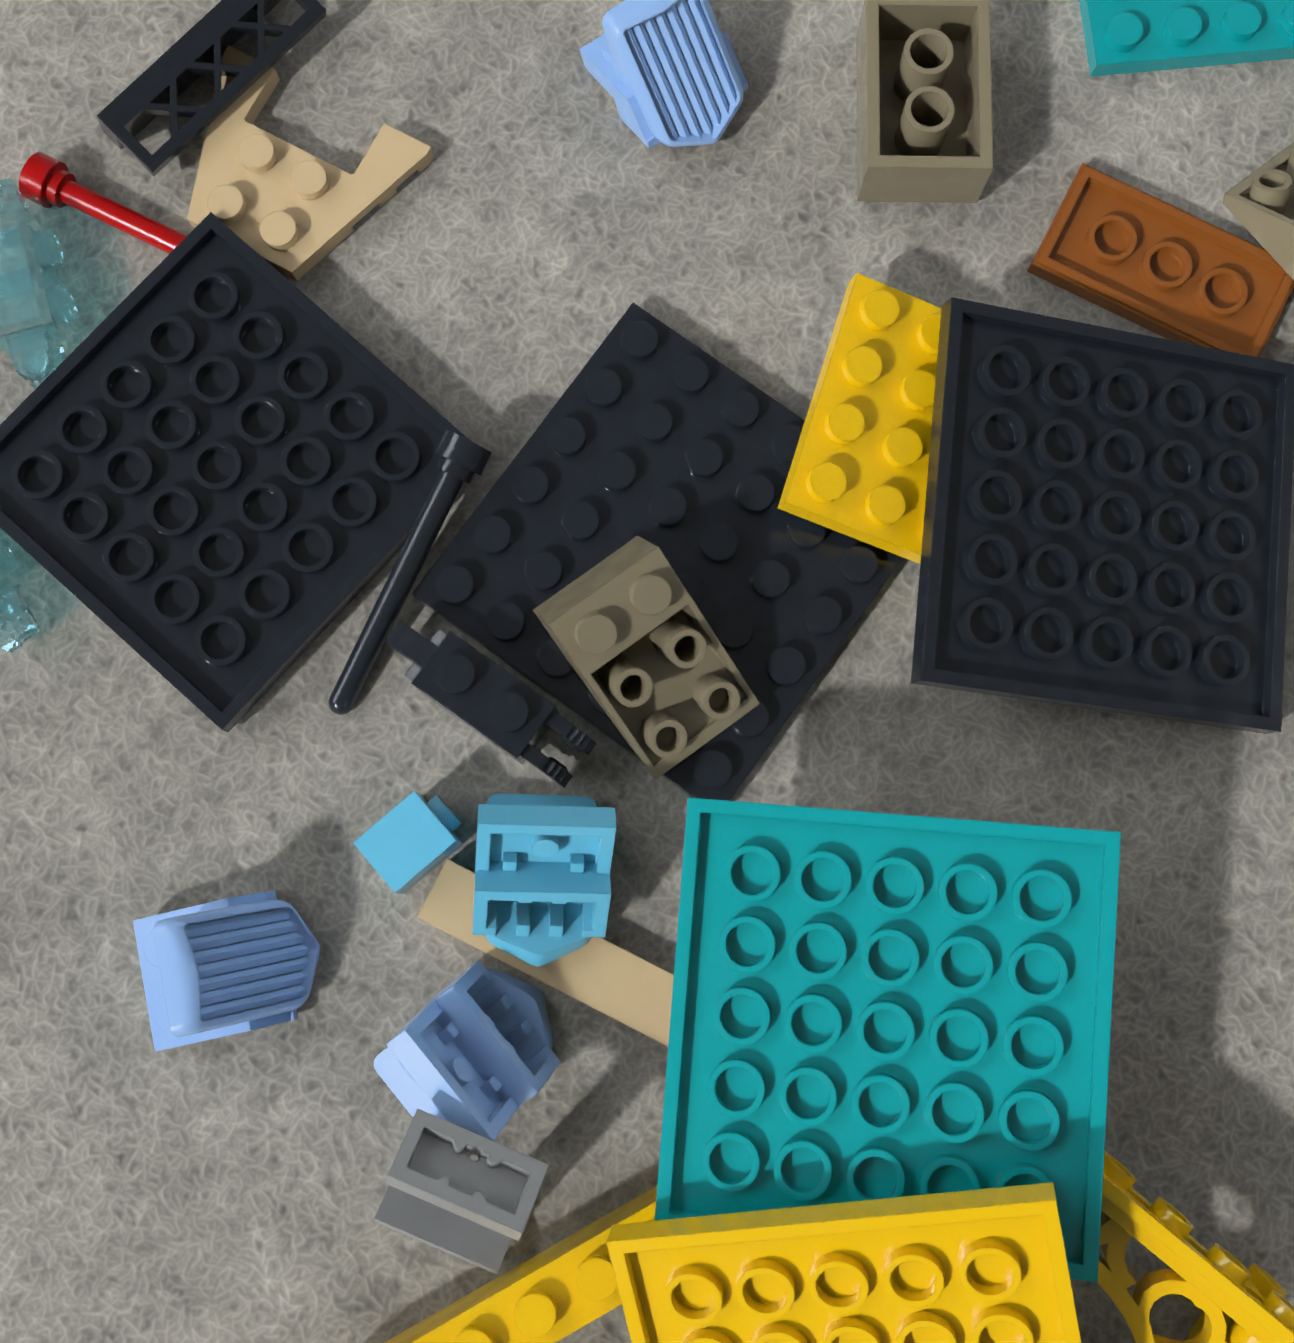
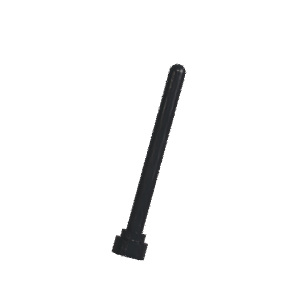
(458, 464)

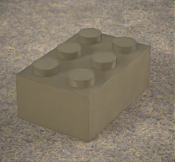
(924, 101)

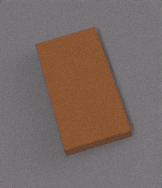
(1161, 266)

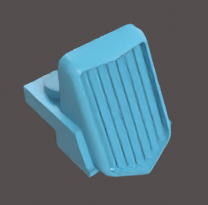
(542, 873)

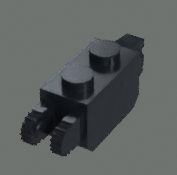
(487, 698)

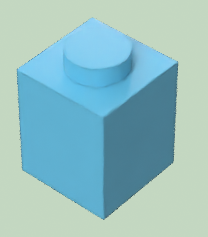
(410, 840)

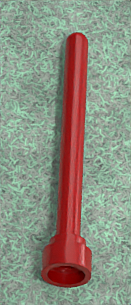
(50, 183)

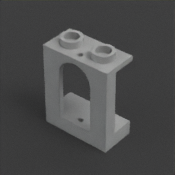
(456, 1201)

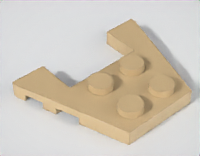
(282, 197)

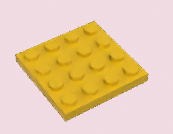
(870, 422)

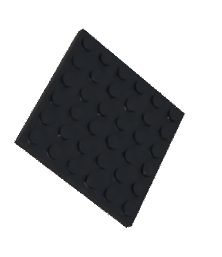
(695, 462)
(217, 471)
(1106, 521)

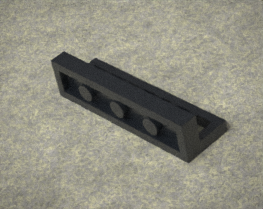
(196, 55)

